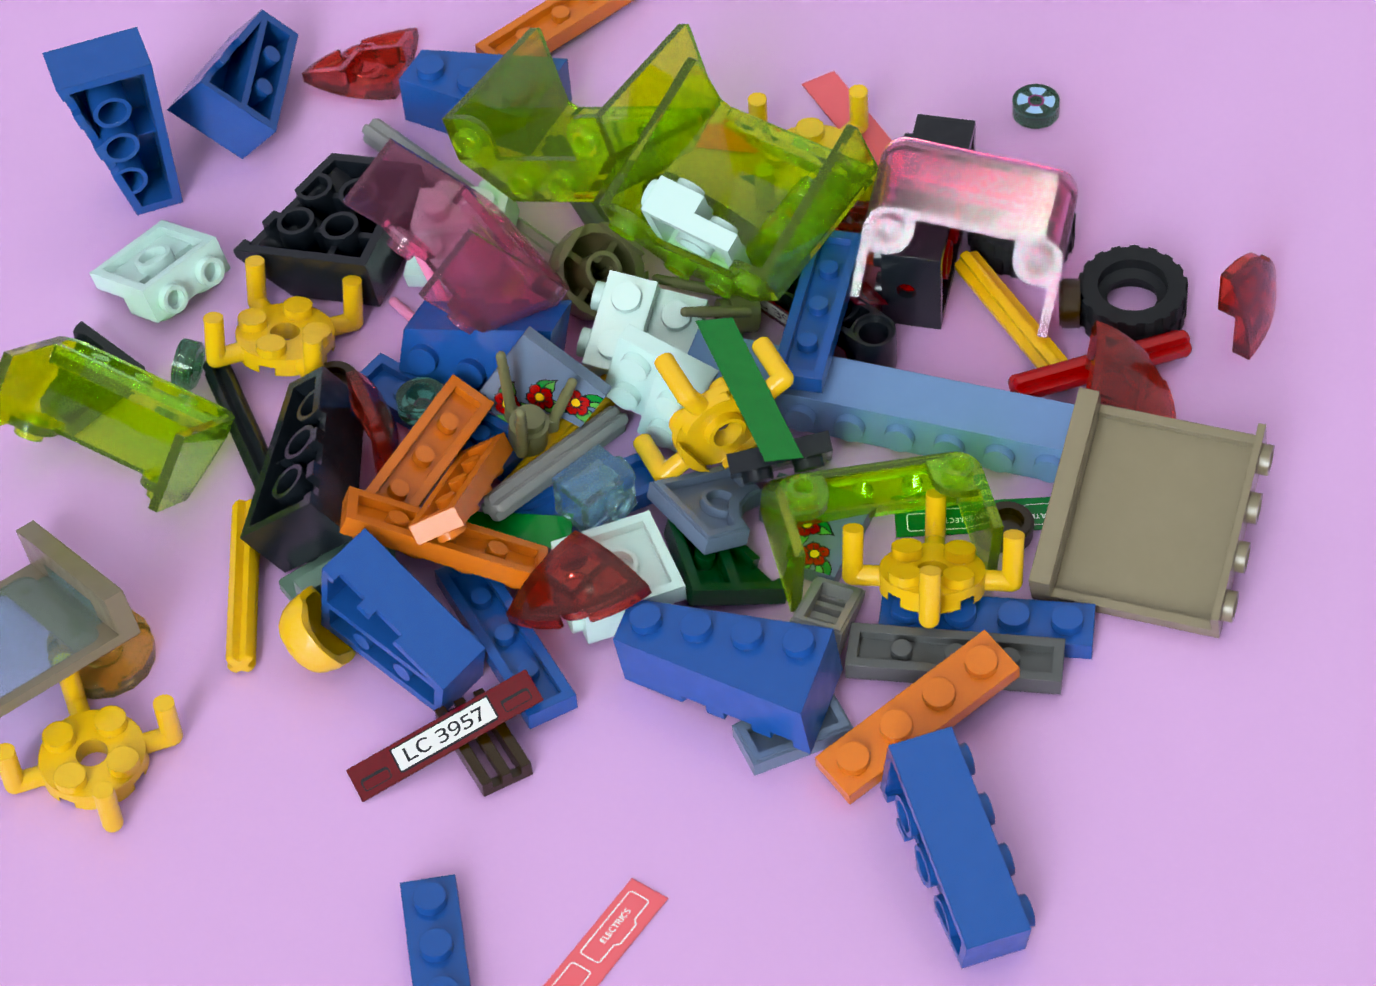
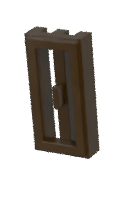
(510, 745)

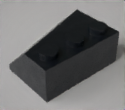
(324, 240)

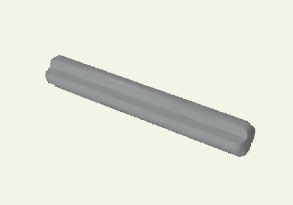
(538, 473)

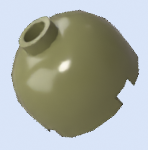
(587, 257)

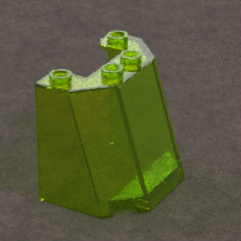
(540, 145)
(745, 176)

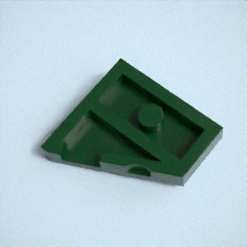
(722, 576)

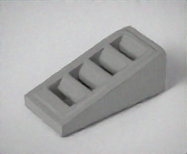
(830, 606)

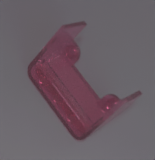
(973, 195)
(478, 257)

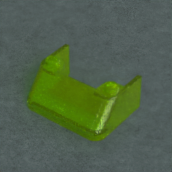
(115, 411)
(876, 491)

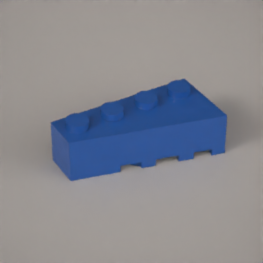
(118, 106)
(734, 665)
(957, 846)

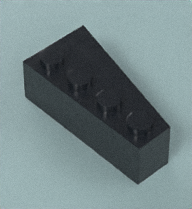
(306, 473)

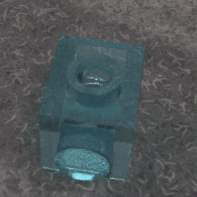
(595, 489)

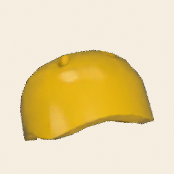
(306, 637)

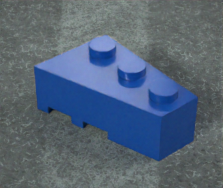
(442, 78)
(242, 86)
(439, 348)
(398, 623)

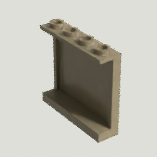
(1150, 517)

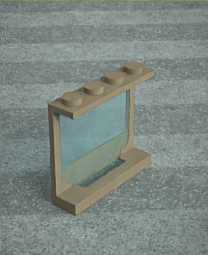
(55, 618)

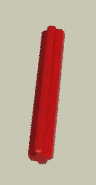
(1071, 372)

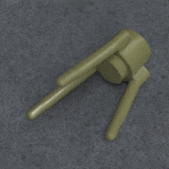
(744, 312)
(529, 423)

